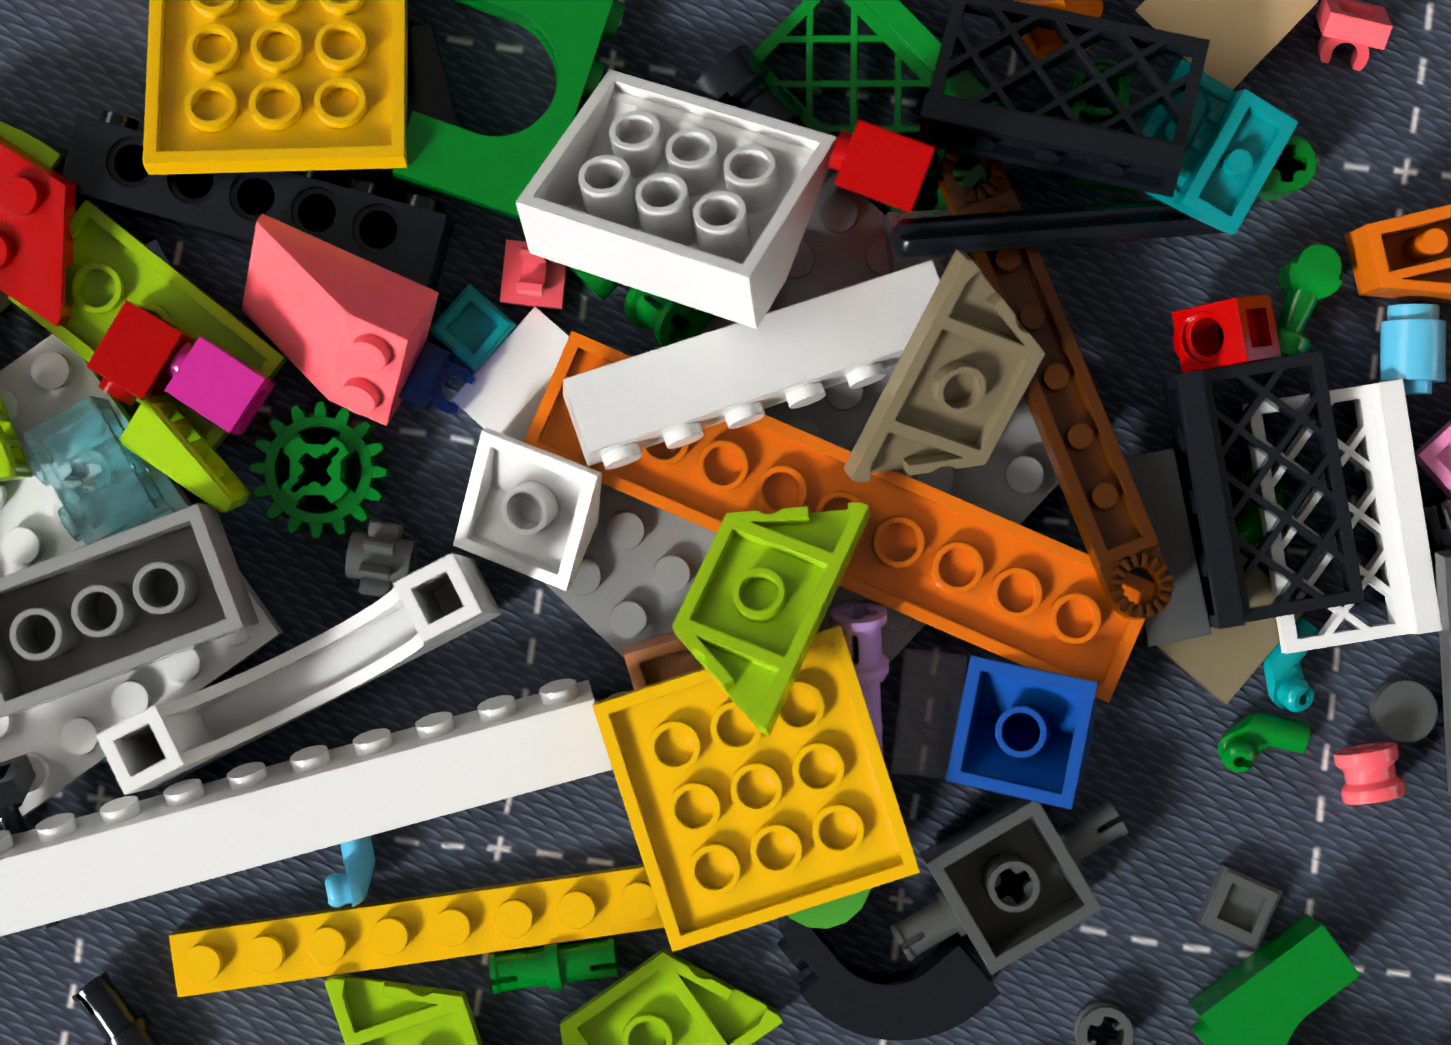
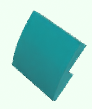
(1227, 150)

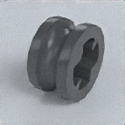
(1094, 1015)

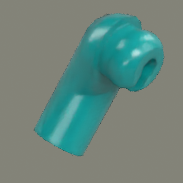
(1285, 674)

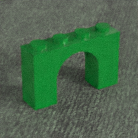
(497, 169)
(1273, 988)

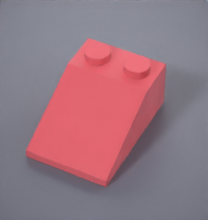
(337, 317)

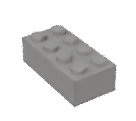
(118, 607)

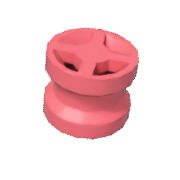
(1370, 773)

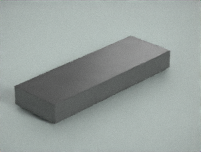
(1163, 499)

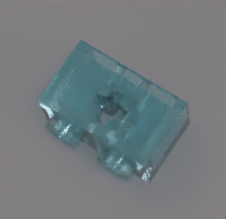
(124, 488)

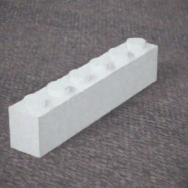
(745, 369)

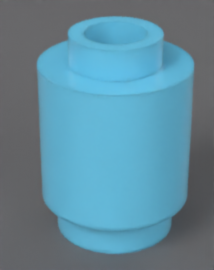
(1413, 347)

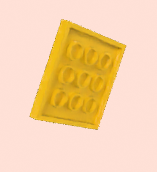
(275, 86)
(750, 820)

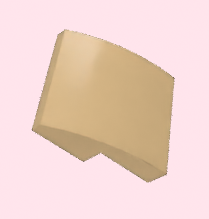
(1237, 29)

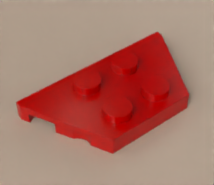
(35, 233)

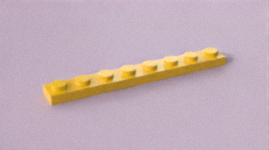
(413, 930)

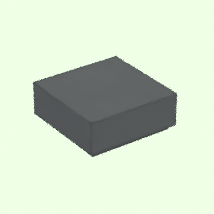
(1239, 906)

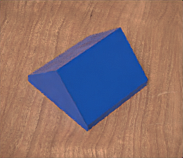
(1023, 732)

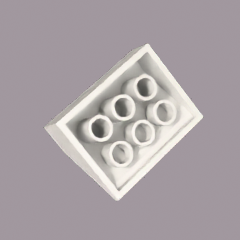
(677, 196)

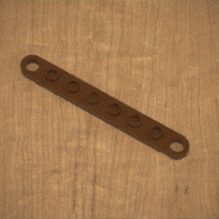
(1067, 406)

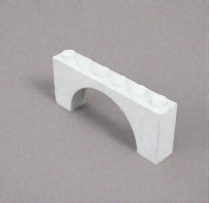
(208, 724)

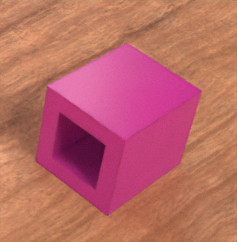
(218, 384)

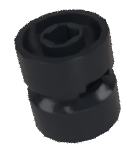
(741, 82)

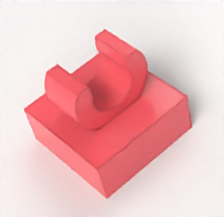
(1352, 23)
(532, 279)

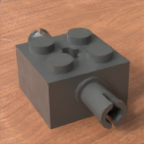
(1050, 888)

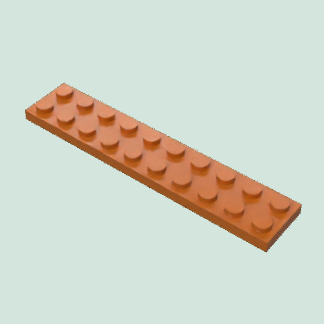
(917, 553)

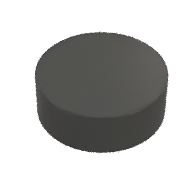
(1403, 710)

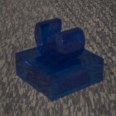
(430, 378)

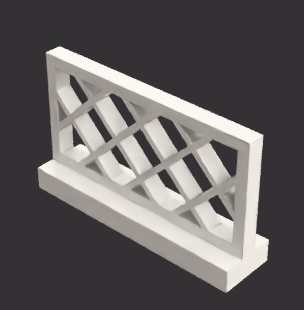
(1396, 519)

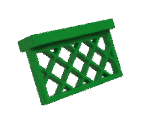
(904, 36)

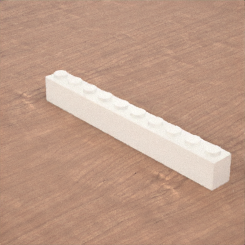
(298, 804)

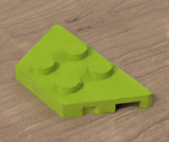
(765, 600)
(669, 1005)
(400, 1013)

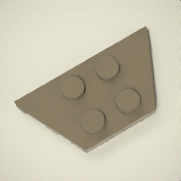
(951, 382)

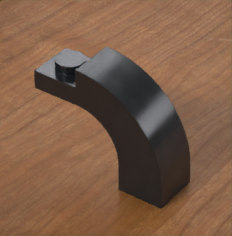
(896, 1005)

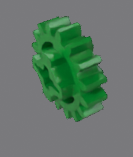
(301, 450)

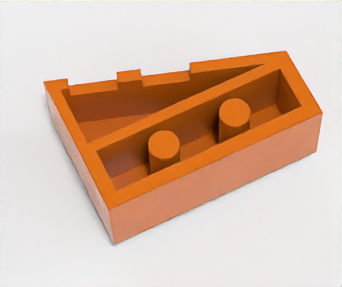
(1404, 256)

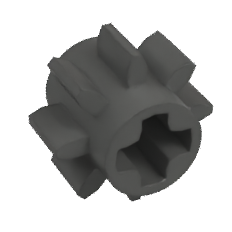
(380, 557)

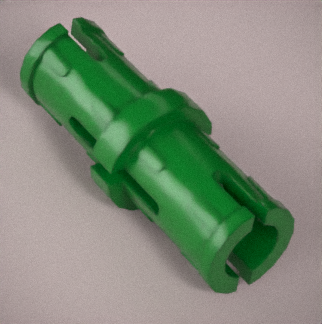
(553, 965)

